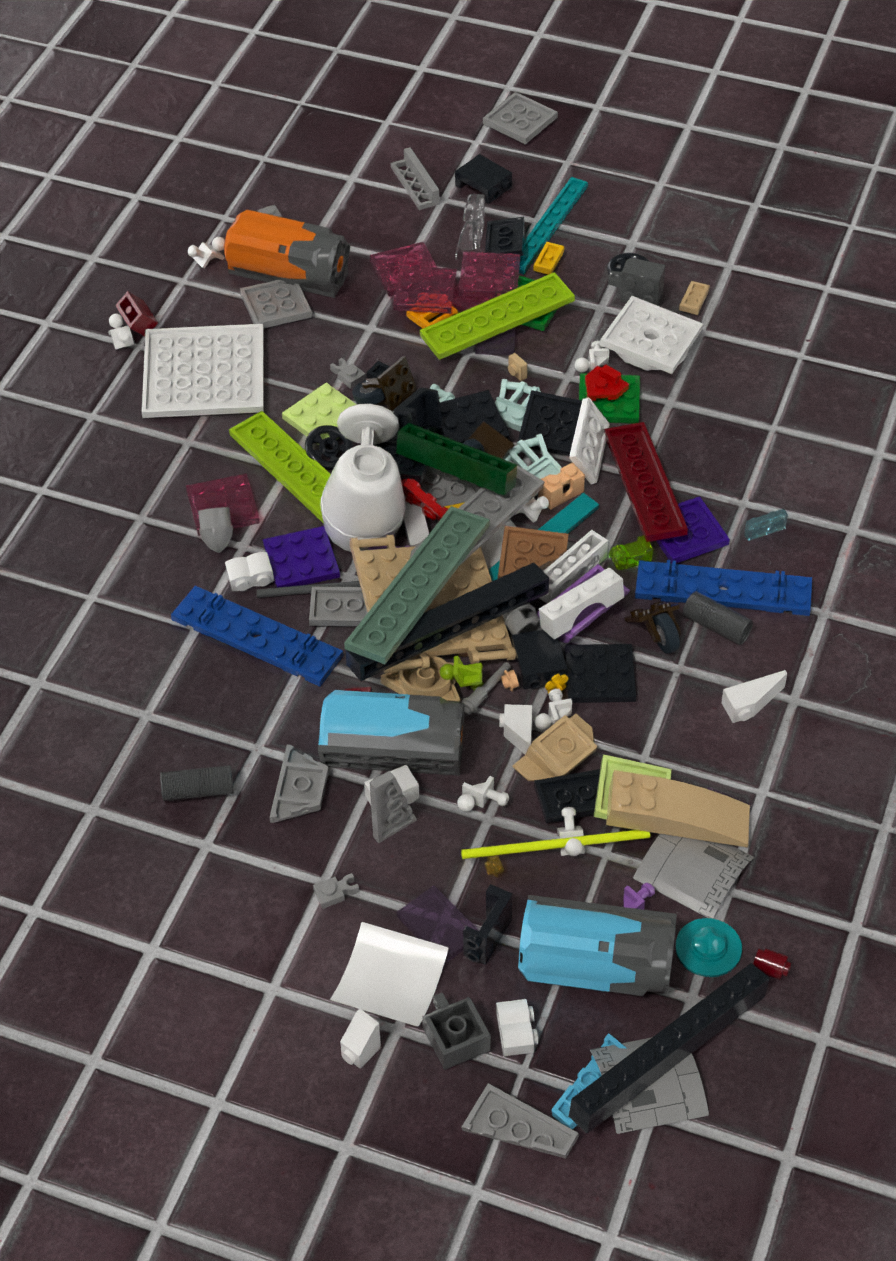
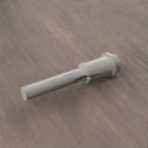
(480, 694)

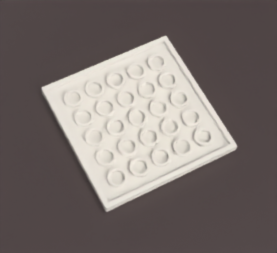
(203, 371)

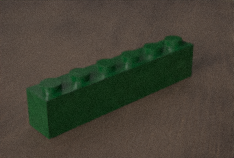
(456, 459)

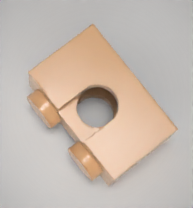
(554, 485)

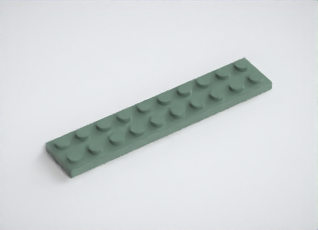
(416, 585)

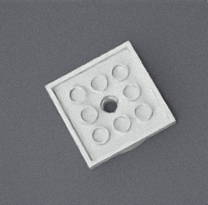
(651, 336)

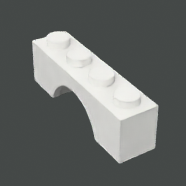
(559, 615)

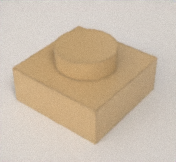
(517, 367)

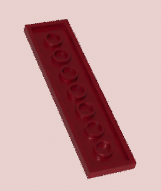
(645, 482)

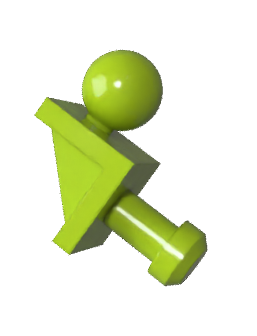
(465, 675)

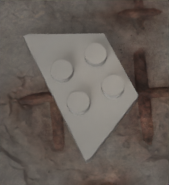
(299, 786)

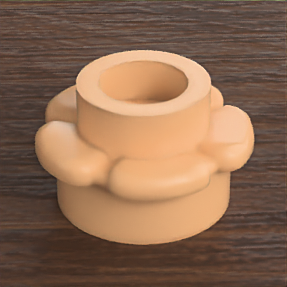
(510, 680)

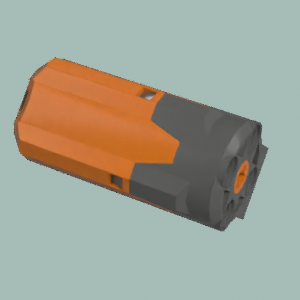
(287, 250)

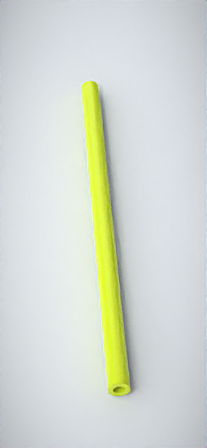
(552, 844)

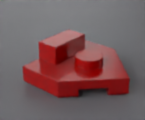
(605, 383)

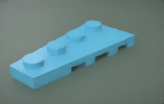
(585, 1078)

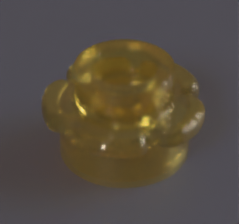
(493, 865)

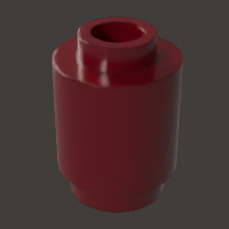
(772, 963)

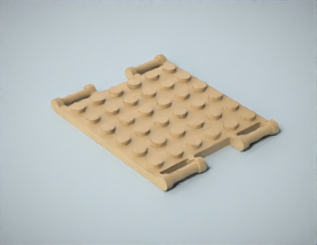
(379, 568)

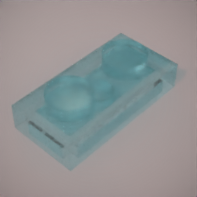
(765, 524)

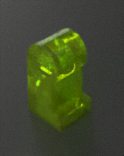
(628, 555)

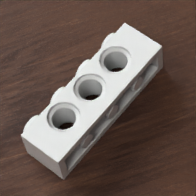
(575, 563)

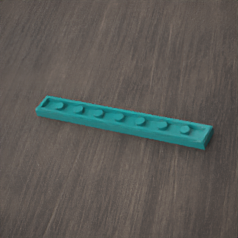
(551, 221)
(563, 522)

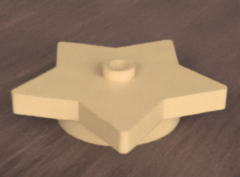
(422, 681)

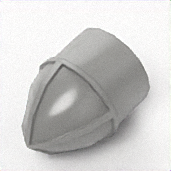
(215, 527)
(522, 620)

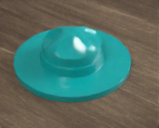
(708, 947)

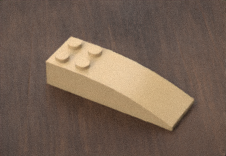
(676, 809)

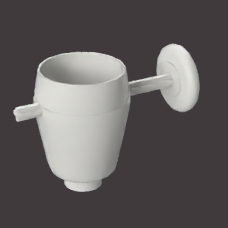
(365, 487)

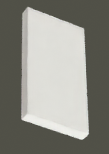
(589, 440)

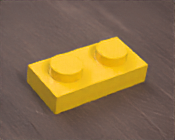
(548, 258)

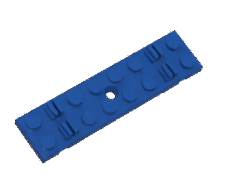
(744, 588)
(276, 644)

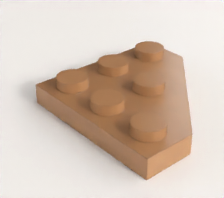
(527, 546)

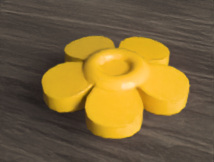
(557, 682)

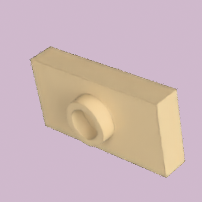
(694, 298)

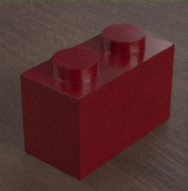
(136, 313)

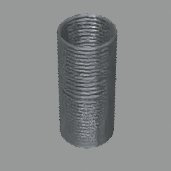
(721, 618)
(188, 783)

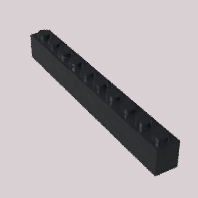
(460, 617)
(667, 1048)

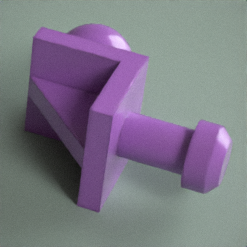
(636, 900)

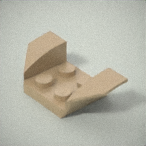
(557, 750)

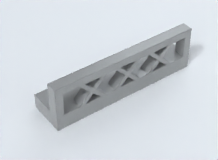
(421, 180)

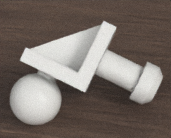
(207, 252)
(120, 335)
(597, 357)
(533, 508)
(557, 710)
(480, 794)
(573, 846)

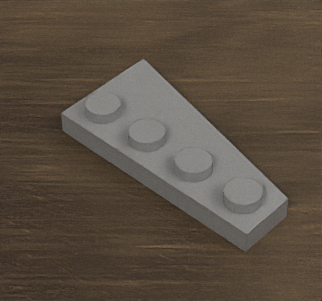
(388, 807)
(514, 1122)

